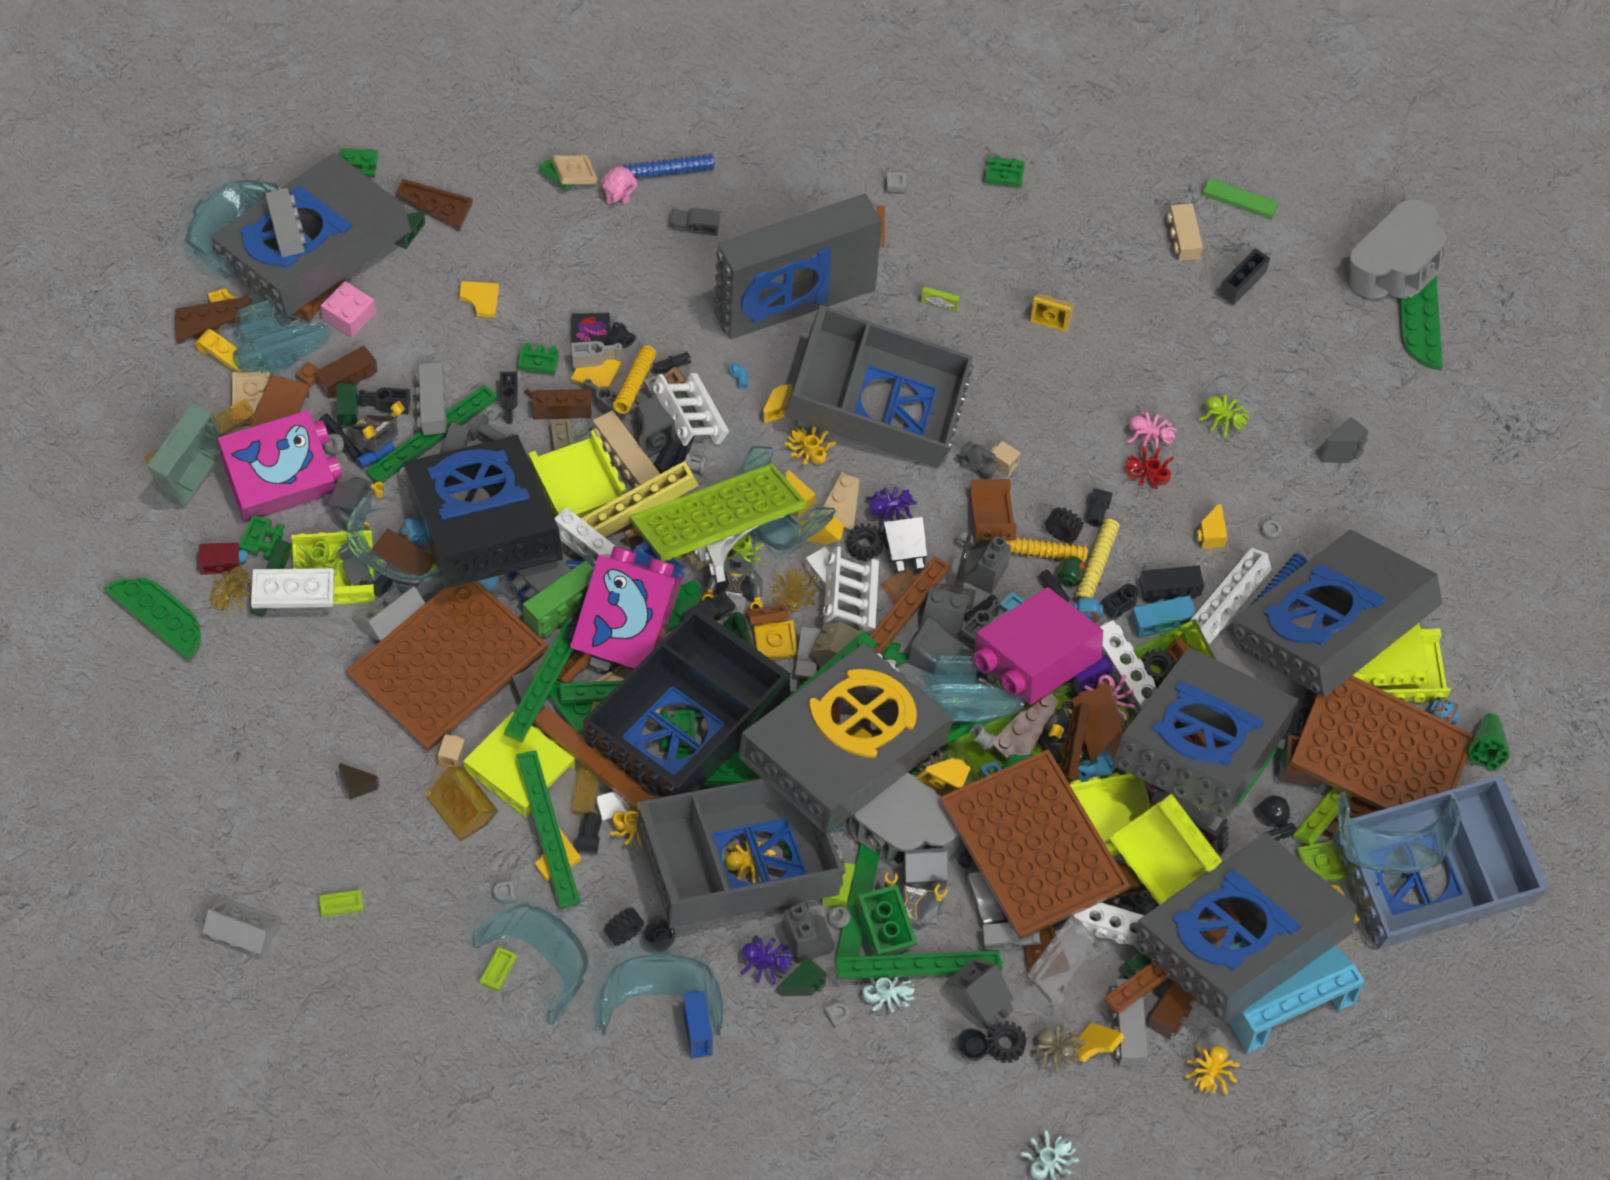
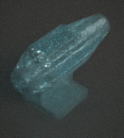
(270, 345)
(957, 692)

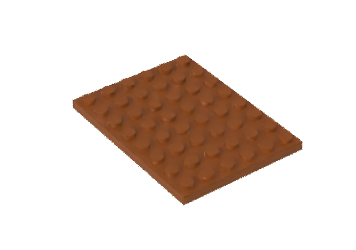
(446, 661)
(1379, 746)
(1034, 844)

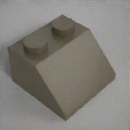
(831, 640)

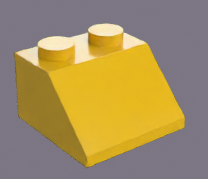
(1051, 312)
(944, 776)

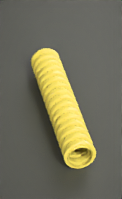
(1098, 559)

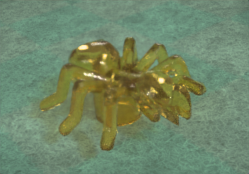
(234, 587)
(794, 592)

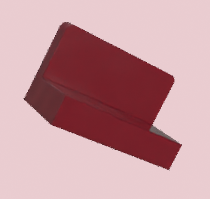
(218, 557)

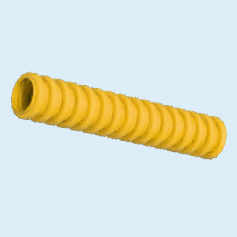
(634, 379)
(1047, 549)

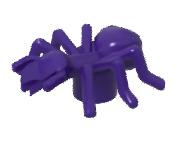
(886, 506)
(762, 959)

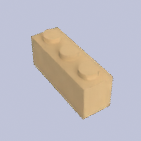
(1185, 232)

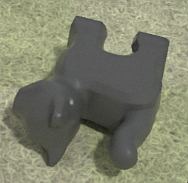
(977, 457)

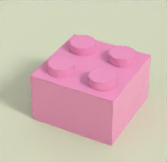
(348, 309)

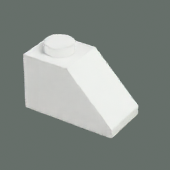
(817, 566)

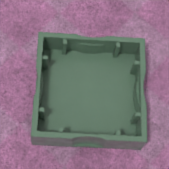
(186, 455)

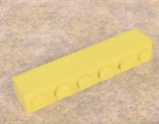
(648, 495)

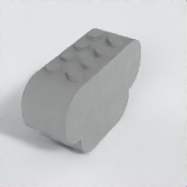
(1399, 253)
(904, 820)

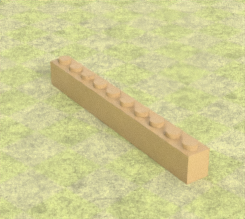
(631, 460)

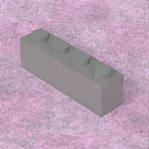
(285, 222)
(432, 398)
(1131, 1022)

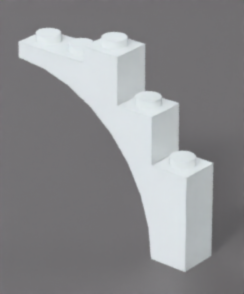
(716, 553)

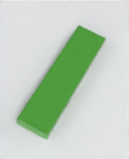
(1240, 198)

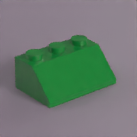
(885, 921)

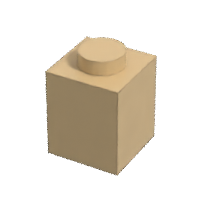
(1006, 457)
(451, 751)

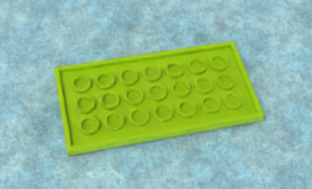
(717, 512)

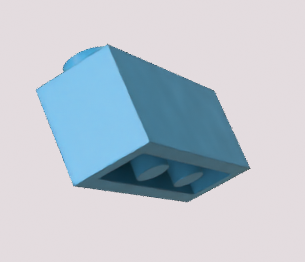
(1162, 616)

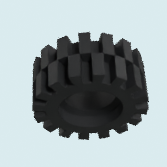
(1064, 524)
(865, 551)
(1158, 657)
(624, 926)
(1011, 1031)

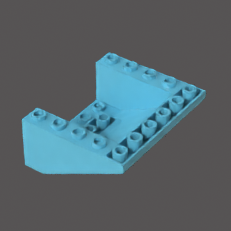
(1324, 979)

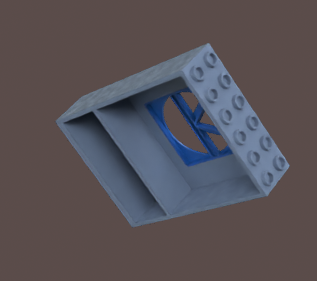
(1487, 864)

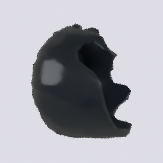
(1274, 810)
(659, 935)
(972, 1044)

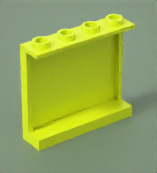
(577, 477)
(343, 590)
(1399, 663)
(1436, 685)
(497, 769)
(1112, 802)
(1165, 849)

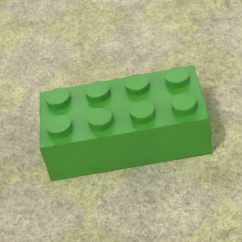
(558, 601)

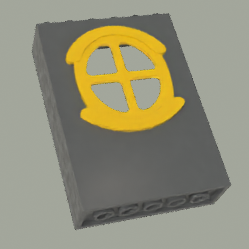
(821, 765)

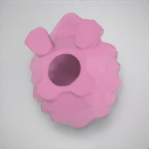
(618, 185)

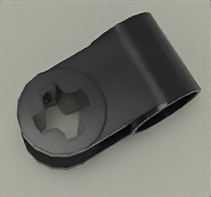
(1118, 603)

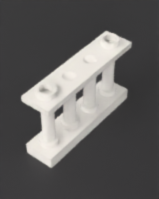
(702, 403)
(867, 587)

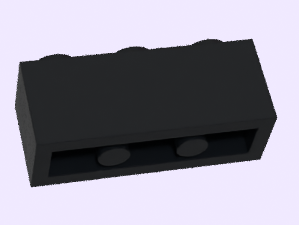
(1244, 276)
(1171, 583)

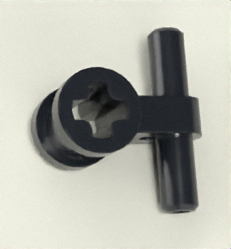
(619, 334)
(1139, 902)

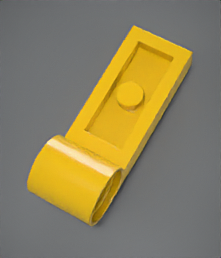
(218, 347)

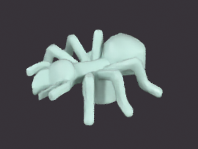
(884, 990)
(1049, 1157)

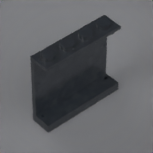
(1217, 839)

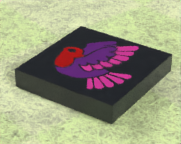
(590, 326)

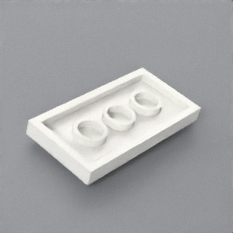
(292, 588)

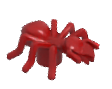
(1151, 469)

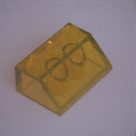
(461, 802)

